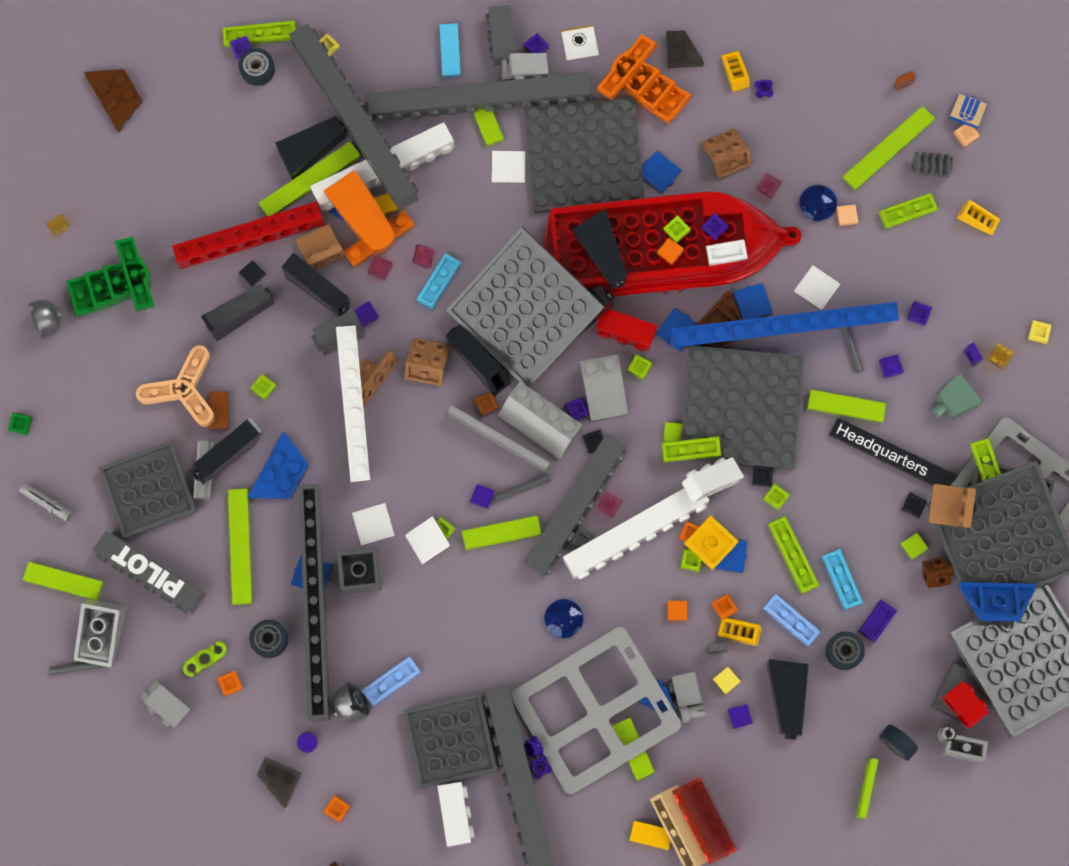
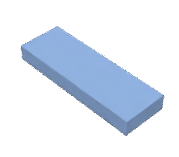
(791, 620)
(391, 681)

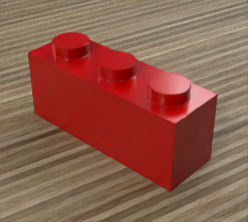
(626, 330)

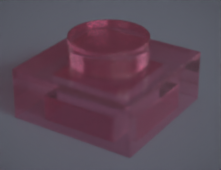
(769, 185)
(423, 256)
(380, 268)
(609, 504)

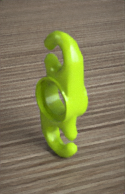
(213, 658)

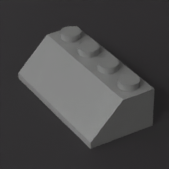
(540, 420)

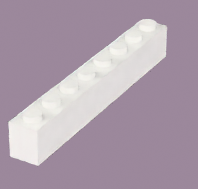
(410, 152)
(352, 403)
(631, 533)

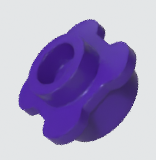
(767, 84)
(533, 747)
(539, 772)

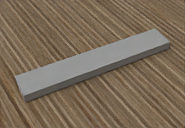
(498, 439)

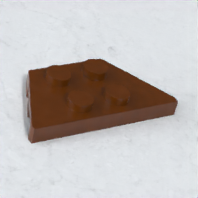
(115, 94)
(722, 311)

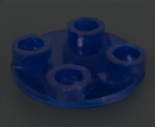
(818, 202)
(563, 618)

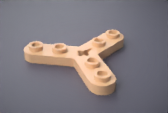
(188, 376)

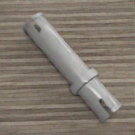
(64, 513)

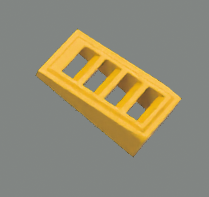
(739, 81)
(975, 222)
(746, 640)

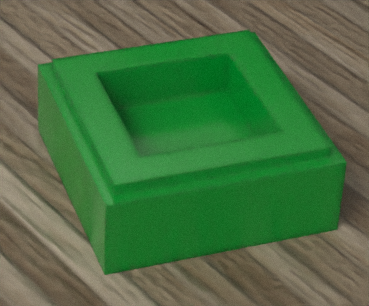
(20, 424)

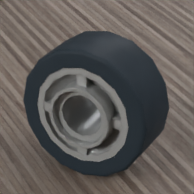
(256, 76)

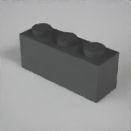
(501, 33)

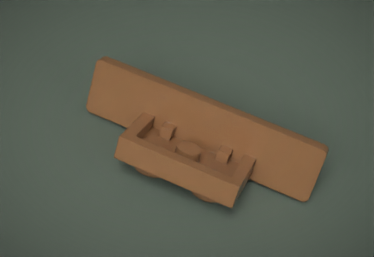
(374, 374)

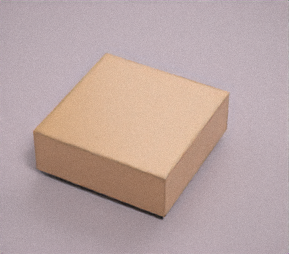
(966, 135)
(847, 215)

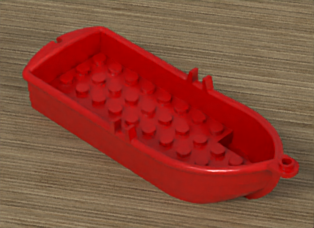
(640, 234)

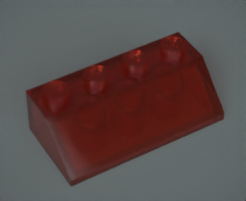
(705, 820)

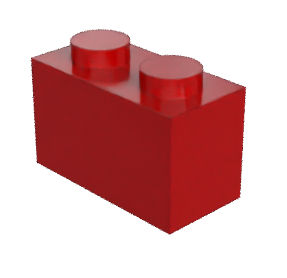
(966, 704)

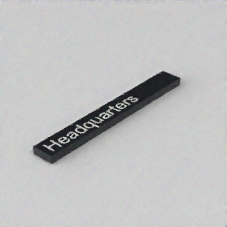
(891, 454)

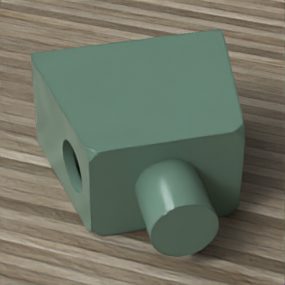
(956, 399)

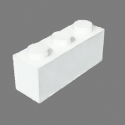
(712, 479)
(455, 814)

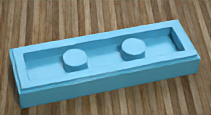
(450, 50)
(438, 281)
(842, 579)

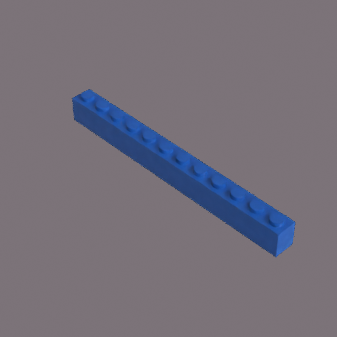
(783, 324)

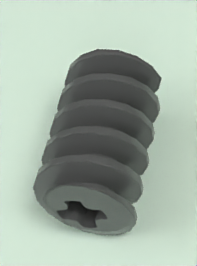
(932, 164)

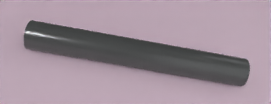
(852, 349)
(522, 487)
(74, 668)

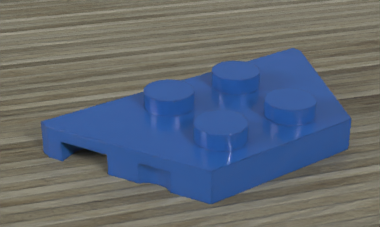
(281, 472)
(998, 600)

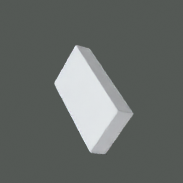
(726, 252)

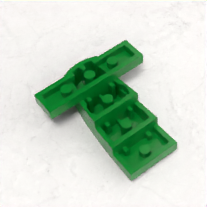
(113, 283)

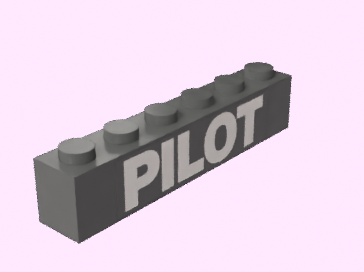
(149, 572)

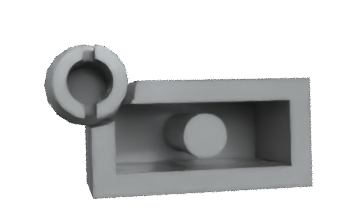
(524, 66)
(687, 697)
(164, 703)
(961, 747)

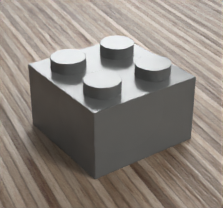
(359, 571)

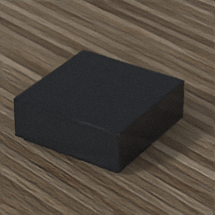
(252, 273)
(592, 440)
(762, 476)
(914, 505)

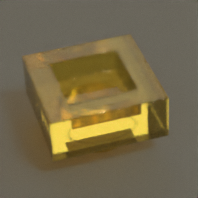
(58, 225)
(1000, 356)

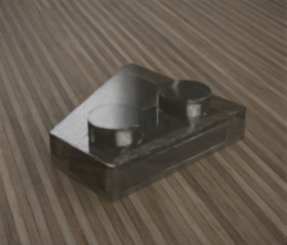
(681, 51)
(279, 780)

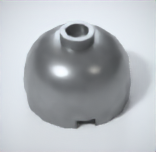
(45, 317)
(349, 704)

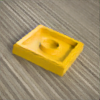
(711, 542)

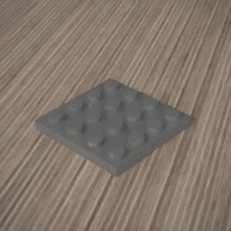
(147, 490)
(450, 741)

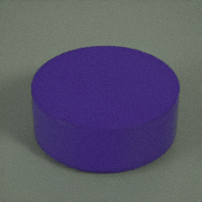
(307, 742)

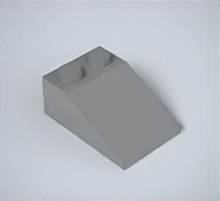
(603, 387)
(99, 632)

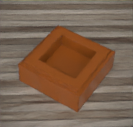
(904, 80)
(486, 404)

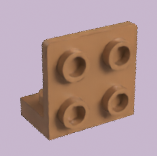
(727, 153)
(320, 247)
(426, 361)
(952, 506)

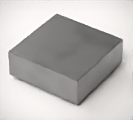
(717, 648)

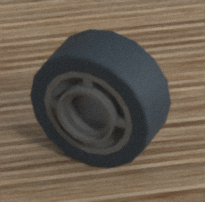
(274, 648)
(834, 654)
(898, 742)

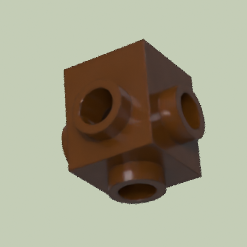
(937, 572)

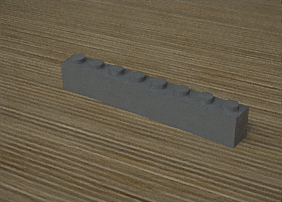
(575, 505)

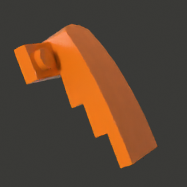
(644, 82)
(365, 219)

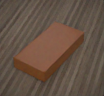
(220, 406)

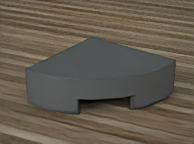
(581, 538)

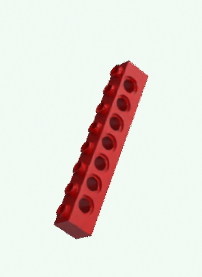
(248, 235)

